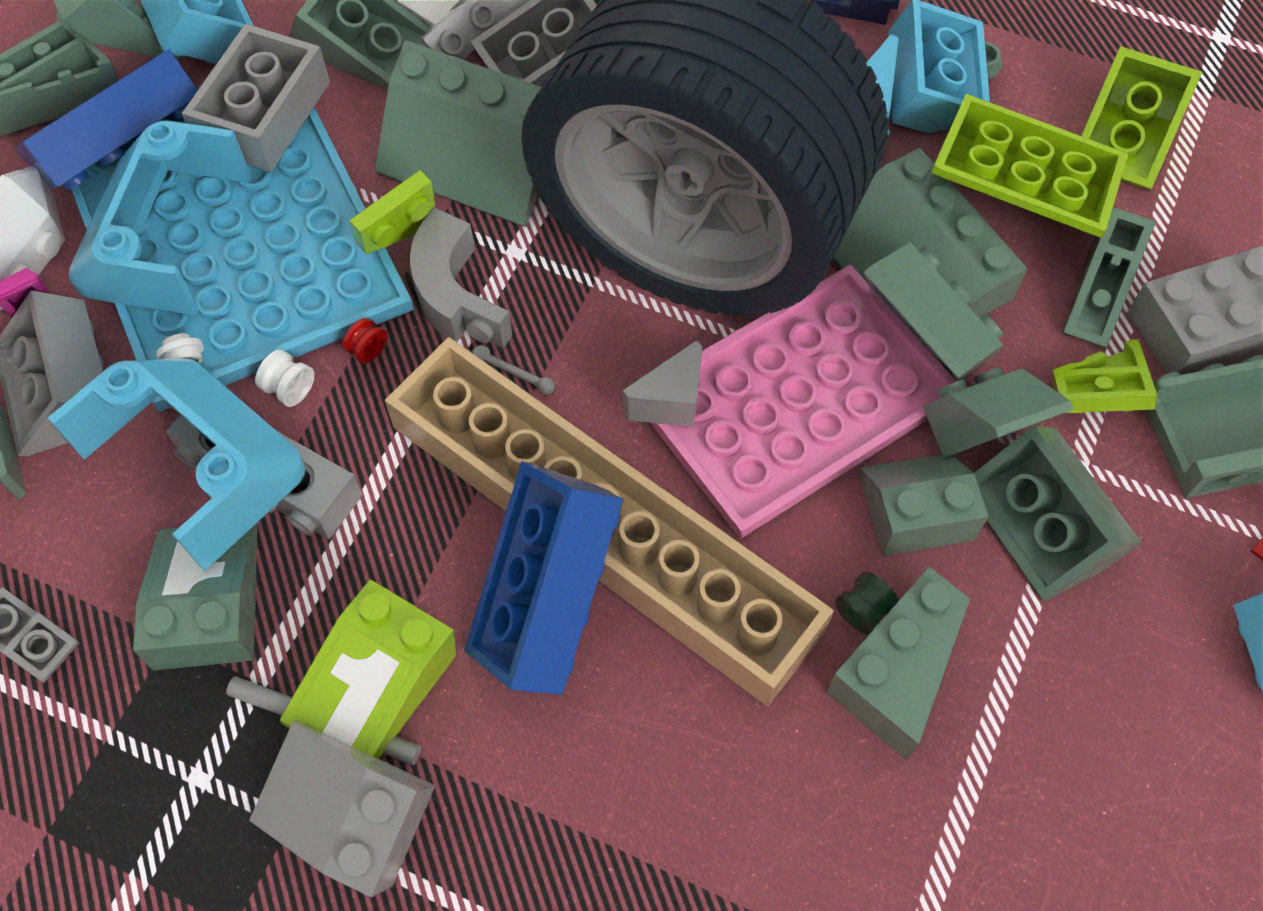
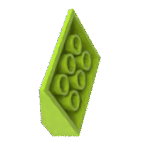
(1032, 165)

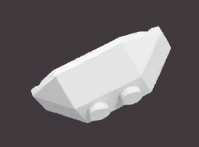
(28, 223)

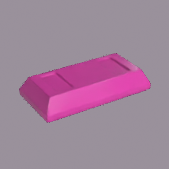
(17, 287)

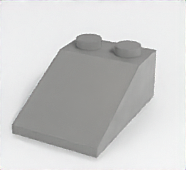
(341, 809)

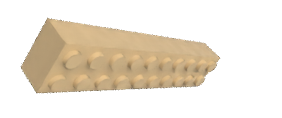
(660, 555)

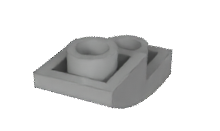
(31, 638)

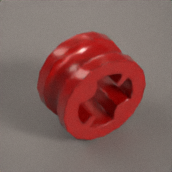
(365, 340)

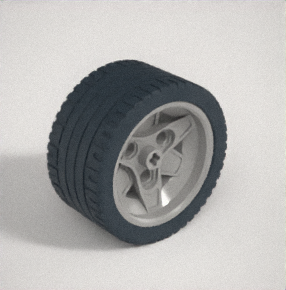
(708, 146)

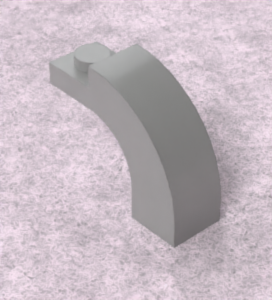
(436, 257)

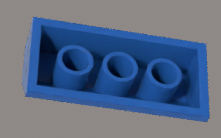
(108, 121)
(542, 579)

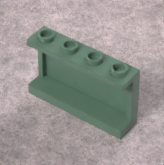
(1212, 426)

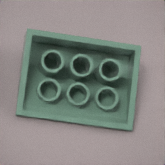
(459, 130)
(927, 210)

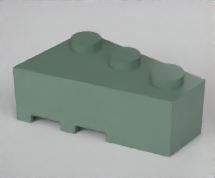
(49, 77)
(902, 662)

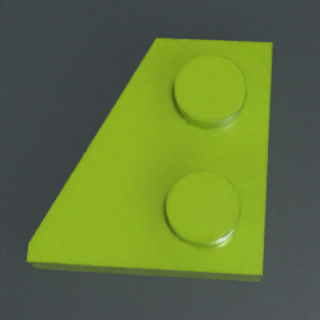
(394, 215)
(1108, 383)

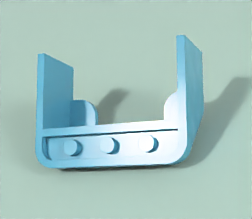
(110, 250)
(243, 472)

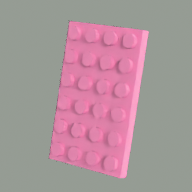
(803, 400)

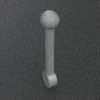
(545, 385)

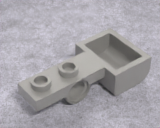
(465, 23)

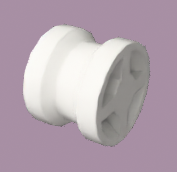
(284, 378)

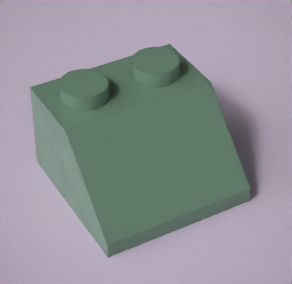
(991, 408)
(923, 503)

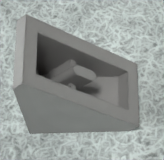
(666, 392)

